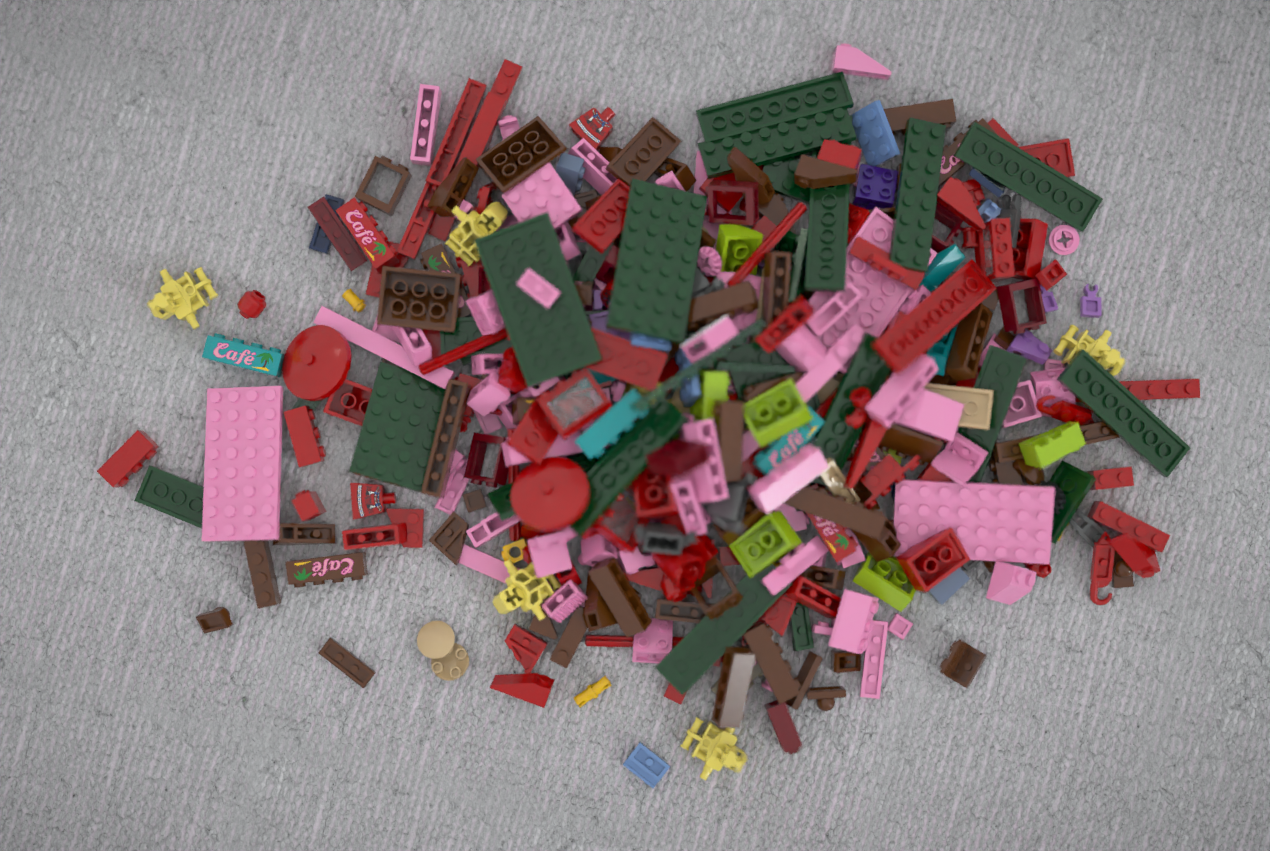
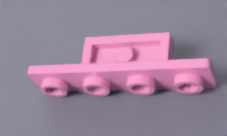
(794, 565)

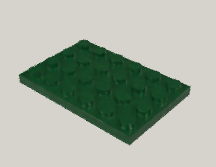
(398, 428)

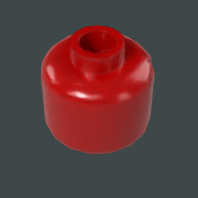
(251, 304)
(670, 591)

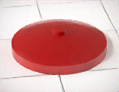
(316, 363)
(550, 494)

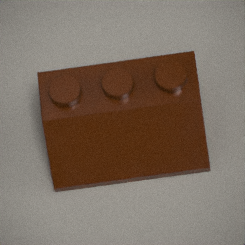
(910, 443)

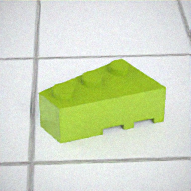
(1052, 445)

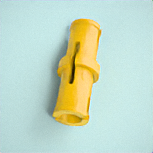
(592, 691)

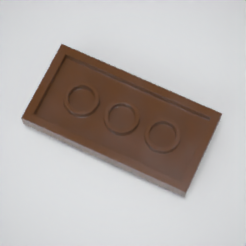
(644, 153)

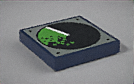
(990, 184)

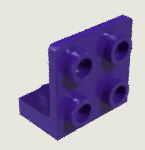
(875, 187)

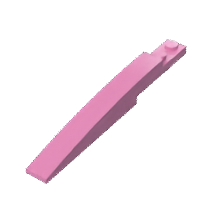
(817, 376)

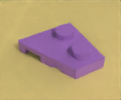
(1030, 347)

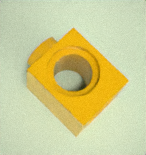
(506, 550)

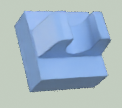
(989, 210)

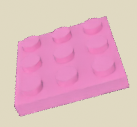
(542, 194)

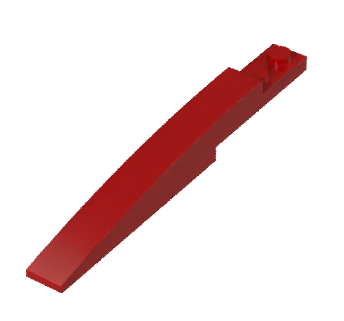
(482, 132)
(442, 166)
(868, 443)

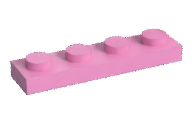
(874, 661)

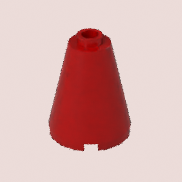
(681, 569)

